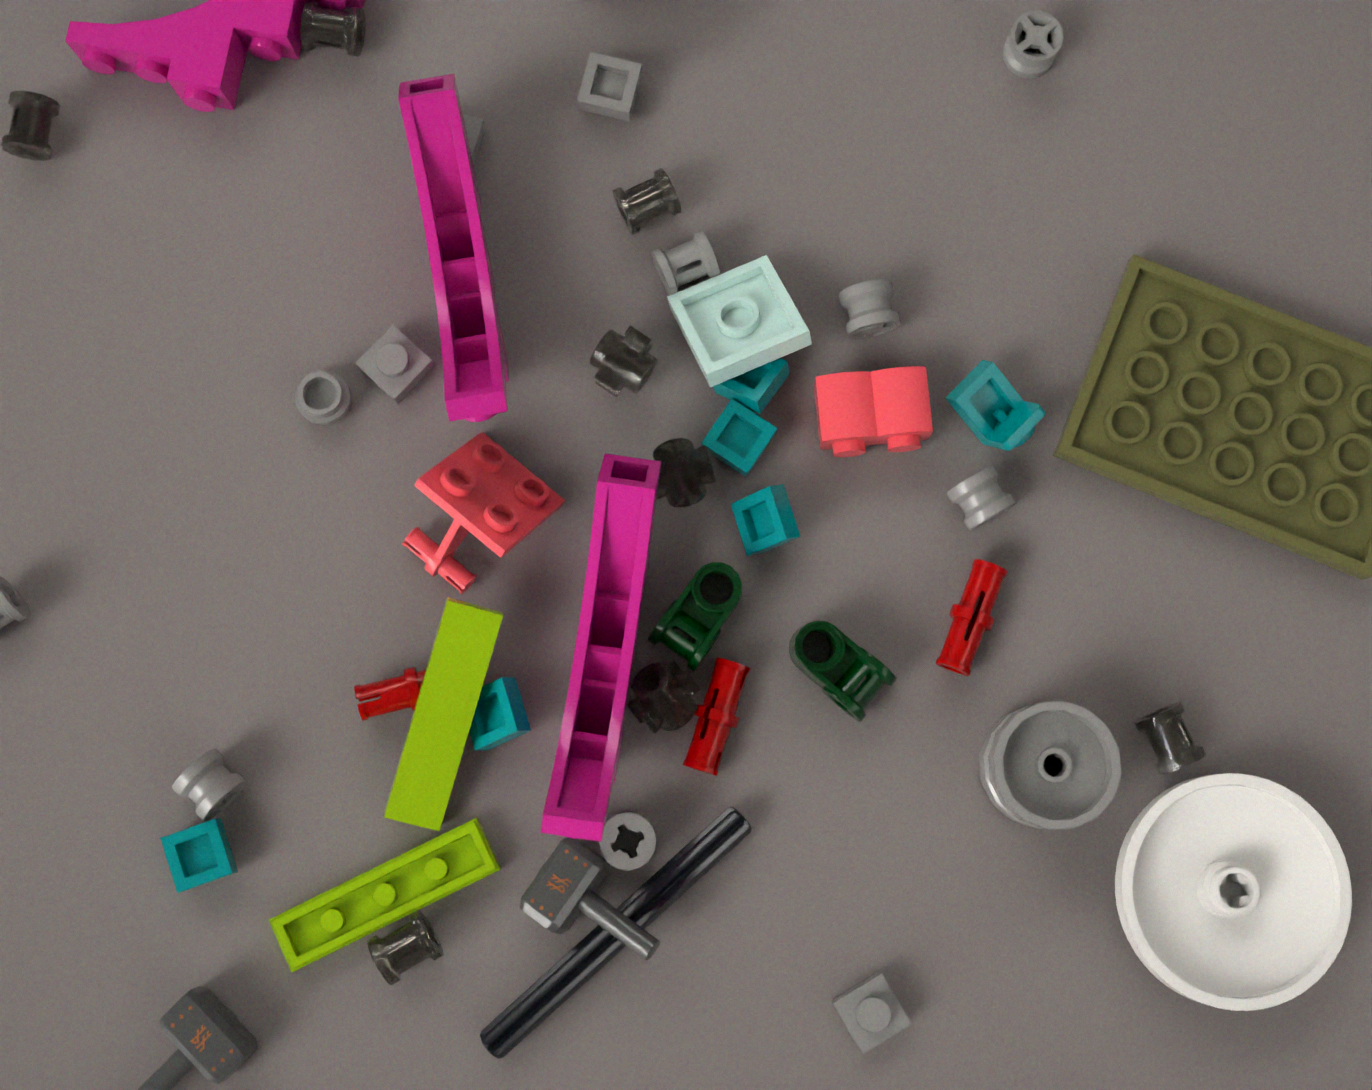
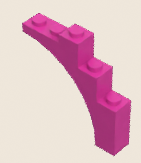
(199, 47)
(457, 249)
(603, 649)

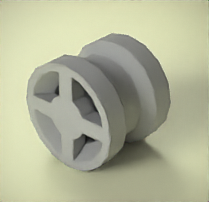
(1034, 31)
(869, 309)
(981, 498)
(209, 784)
(635, 836)

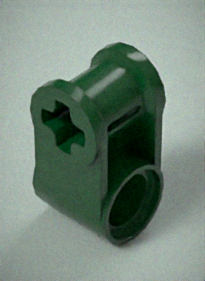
(697, 616)
(842, 669)

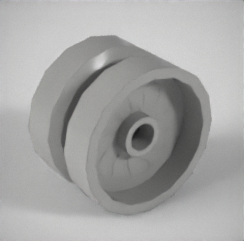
(1084, 771)

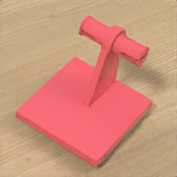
(485, 496)

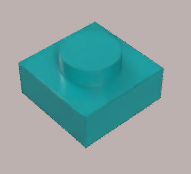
(756, 386)
(739, 437)
(765, 520)
(498, 715)
(199, 855)

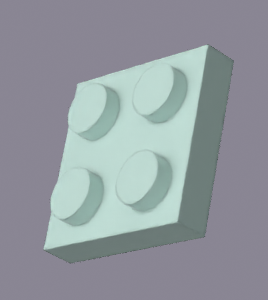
(739, 320)

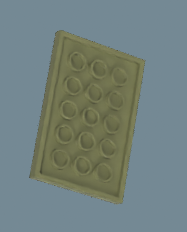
(1231, 415)

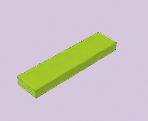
(443, 714)
(384, 894)

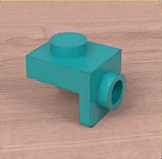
(994, 408)

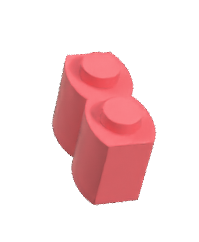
(873, 409)

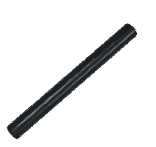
(600, 946)

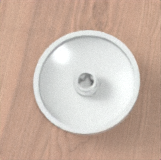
(1233, 891)

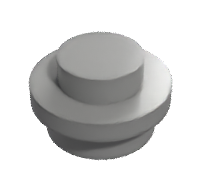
(323, 397)

